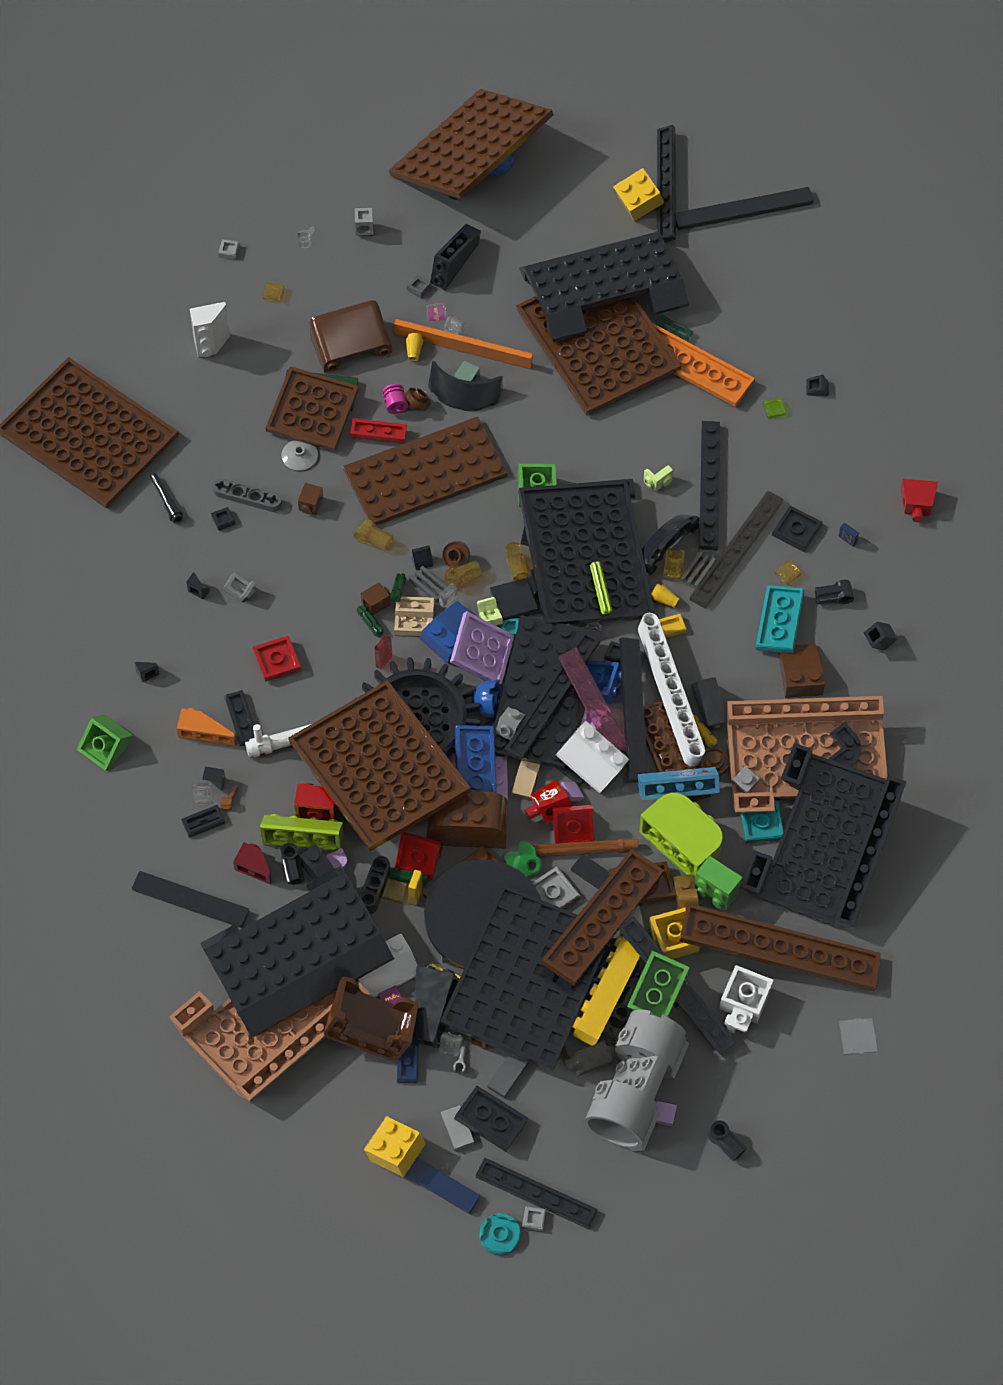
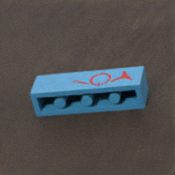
(684, 782)

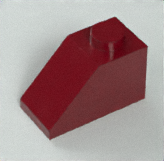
(252, 863)

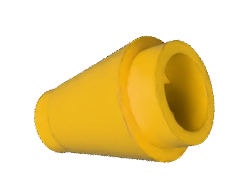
(414, 345)
(664, 595)

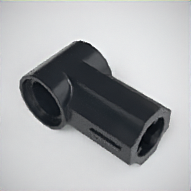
(839, 592)
(292, 864)
(621, 1008)
(728, 1142)

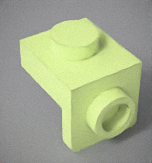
(658, 480)
(489, 612)

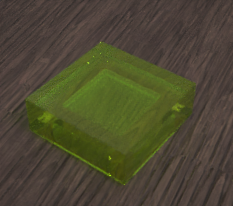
(774, 408)

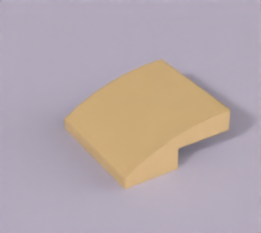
(413, 615)

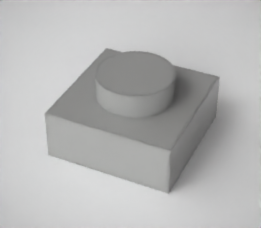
(745, 780)

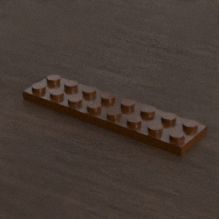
(602, 917)

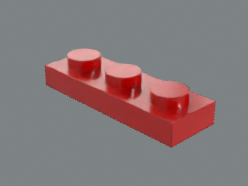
(378, 430)

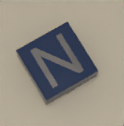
(848, 534)

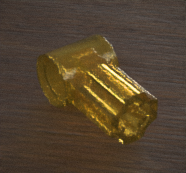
(368, 532)
(516, 562)
(462, 574)

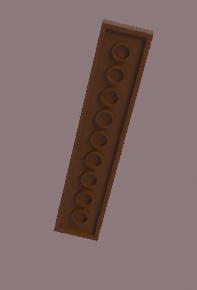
(780, 947)

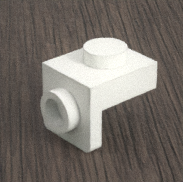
(738, 1020)

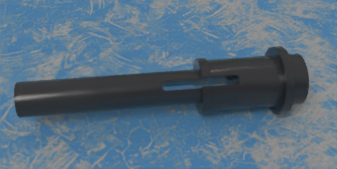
(175, 514)

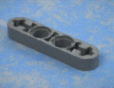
(245, 498)

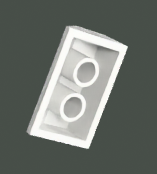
(209, 328)
(592, 757)
(393, 973)

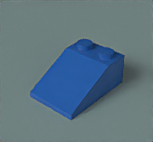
(443, 630)

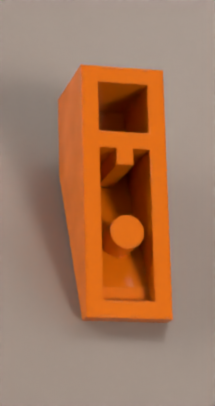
(199, 726)

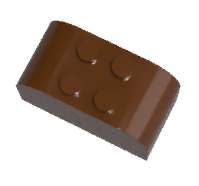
(471, 821)

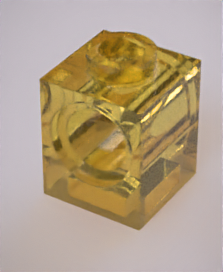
(674, 563)

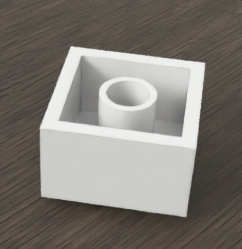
(747, 992)

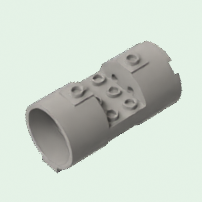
(625, 1107)

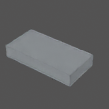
(458, 1133)

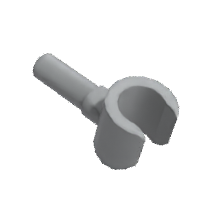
(461, 1060)

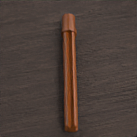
(586, 847)

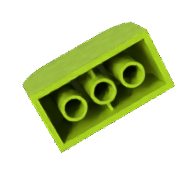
(681, 832)

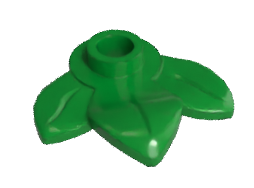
(521, 859)

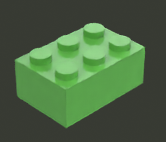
(659, 985)

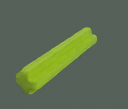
(601, 588)

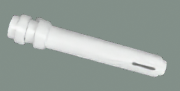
(266, 743)

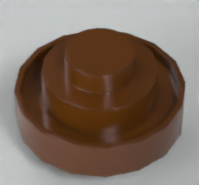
(417, 399)
(456, 554)
(715, 758)

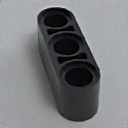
(375, 876)

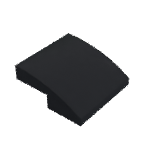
(514, 599)

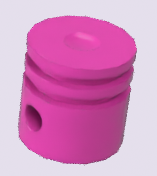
(395, 398)

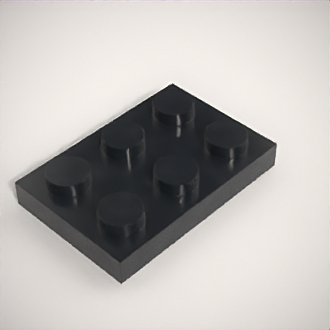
(491, 1118)

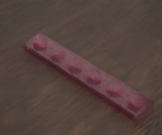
(592, 698)

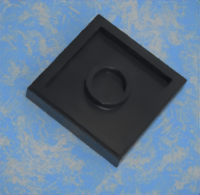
(797, 528)

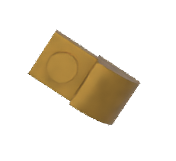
(685, 891)

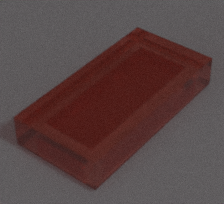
(383, 652)

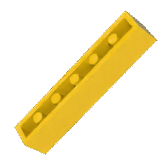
(606, 993)

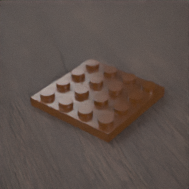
(312, 408)

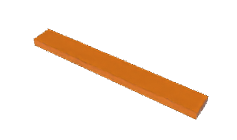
(465, 344)

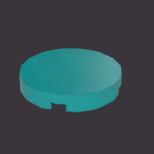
(500, 1234)

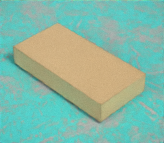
(525, 780)

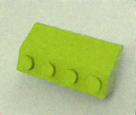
(301, 832)

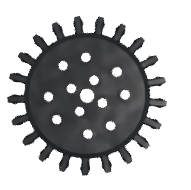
(442, 695)

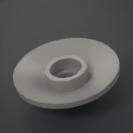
(299, 461)

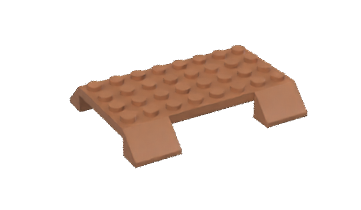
(765, 732)
(247, 1062)

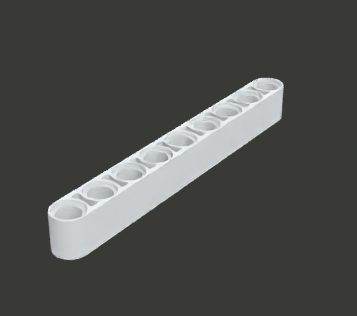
(671, 689)

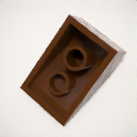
(802, 672)

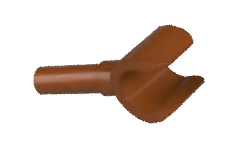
(227, 803)

